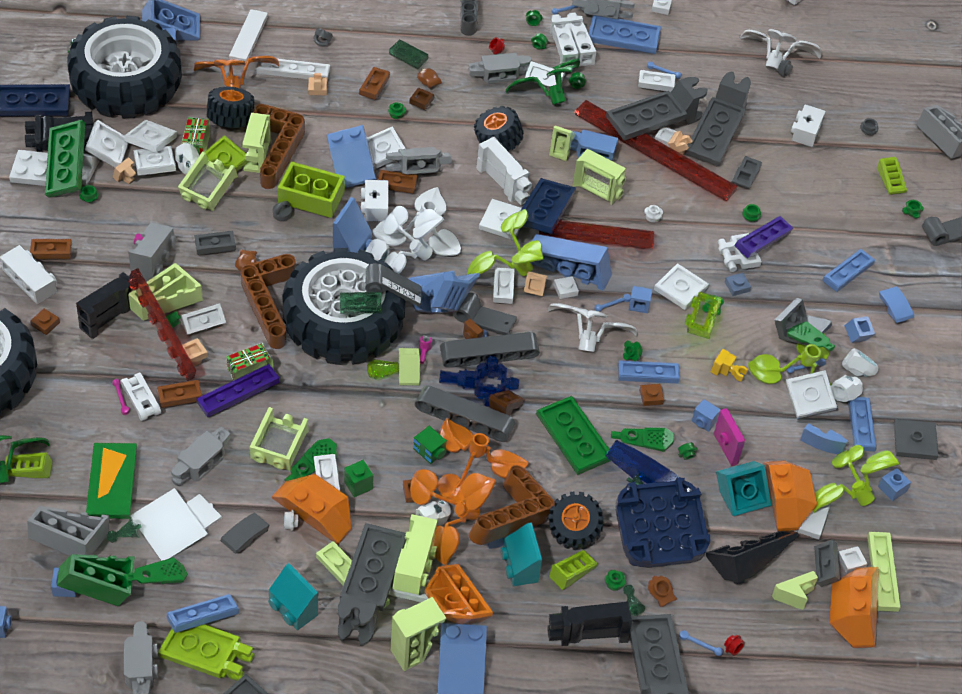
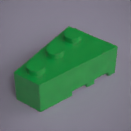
(97, 577)

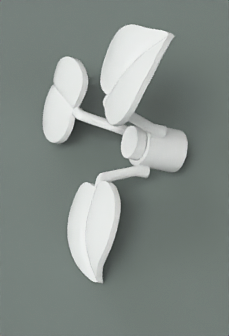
(776, 57)
(423, 225)
(443, 242)
(588, 338)

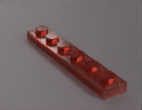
(602, 234)
(165, 331)

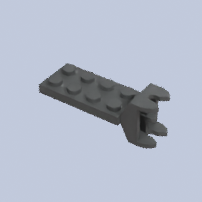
(659, 110)
(720, 120)
(369, 581)
(657, 655)

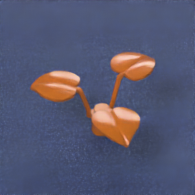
(234, 81)
(461, 438)
(475, 489)

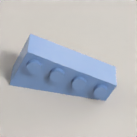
(575, 259)

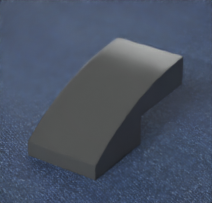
(747, 172)
(244, 532)

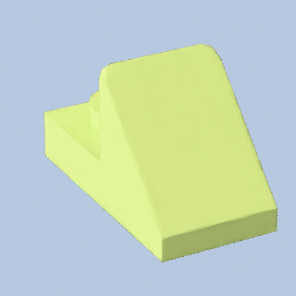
(561, 143)
(409, 366)
(793, 591)

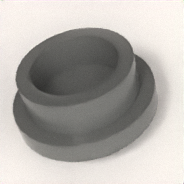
(785, 68)
(869, 126)

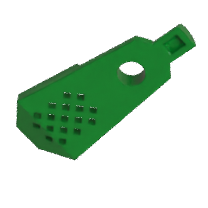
(809, 334)
(643, 438)
(319, 448)
(159, 572)

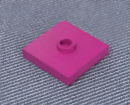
(729, 437)

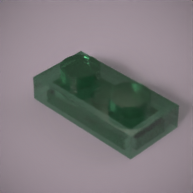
(408, 54)
(360, 302)

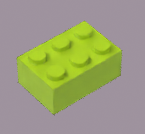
(311, 189)

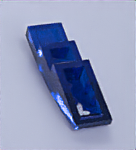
(636, 462)

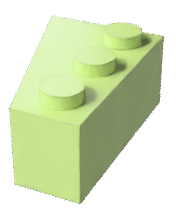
(172, 290)
(416, 555)
(413, 632)

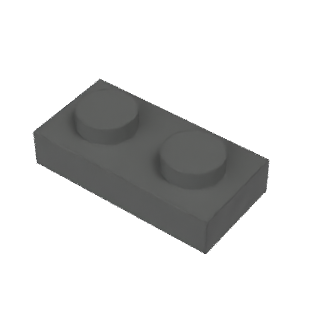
(215, 242)
(827, 563)

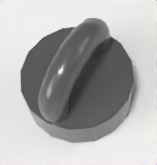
(320, 32)
(282, 211)

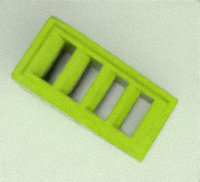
(891, 165)
(41, 469)
(563, 578)

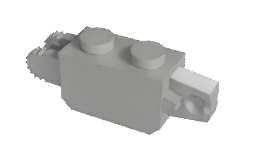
(605, 8)
(500, 67)
(417, 160)
(200, 456)
(139, 660)

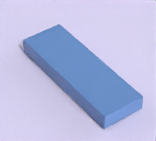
(848, 270)
(648, 372)
(862, 423)
(202, 613)

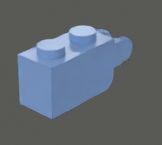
(596, 142)

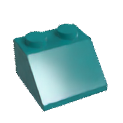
(744, 487)
(522, 556)
(293, 598)

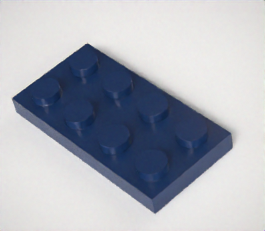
(34, 99)
(547, 204)

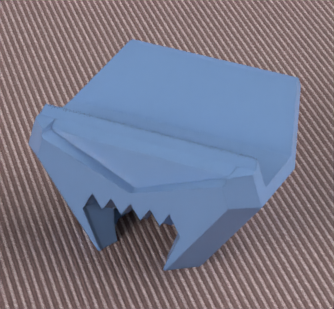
(443, 291)

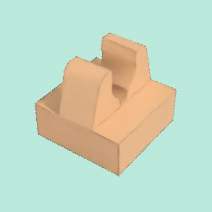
(317, 85)
(679, 142)
(124, 171)
(535, 283)
(195, 351)

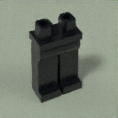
(40, 129)
(104, 305)
(590, 622)

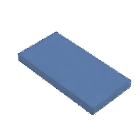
(624, 34)

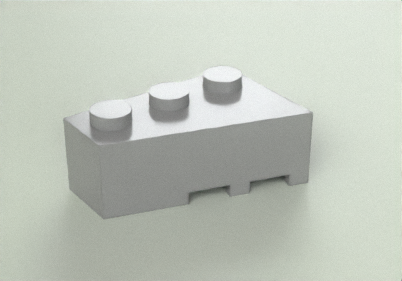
(942, 130)
(152, 250)
(67, 531)

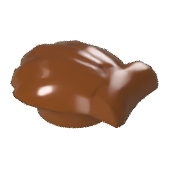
(428, 77)
(245, 258)
(661, 590)

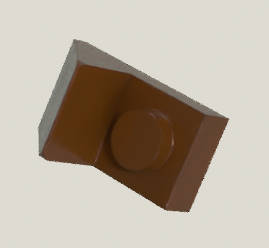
(505, 402)

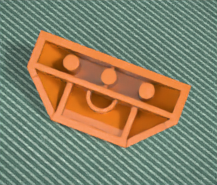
(790, 494)
(317, 505)
(457, 596)
(855, 606)

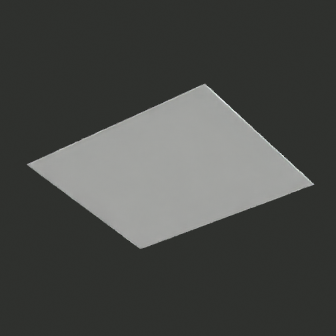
(169, 525)

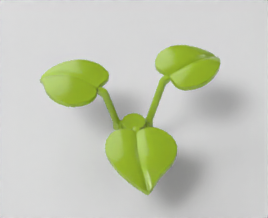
(521, 261)
(767, 367)
(861, 490)

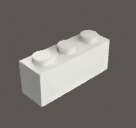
(28, 274)

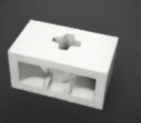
(808, 125)
(376, 200)

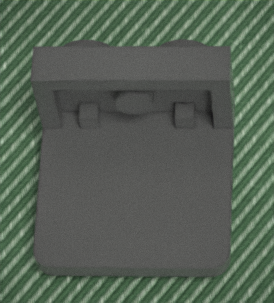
(796, 314)

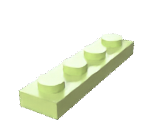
(882, 557)
(336, 562)

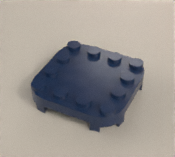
(662, 523)

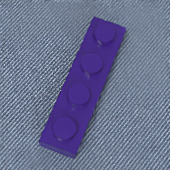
(763, 237)
(238, 390)

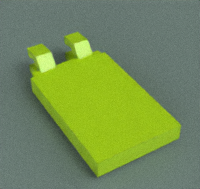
(207, 651)

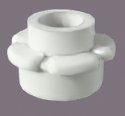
(653, 213)
(290, 520)

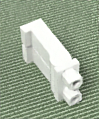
(572, 39)
(504, 170)

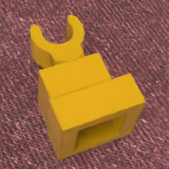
(725, 363)

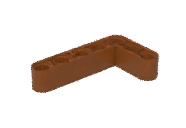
(291, 131)
(254, 281)
(531, 506)

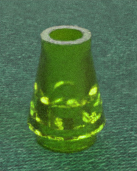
(380, 368)

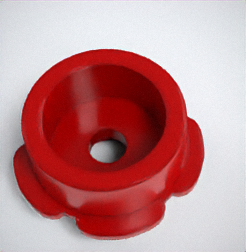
(497, 45)
(734, 644)

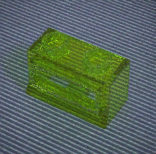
(700, 330)

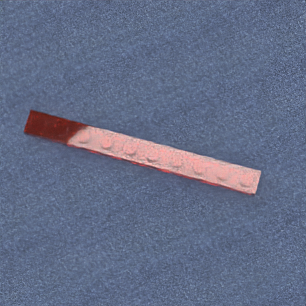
(661, 153)

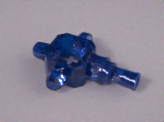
(472, 379)

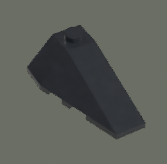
(752, 556)

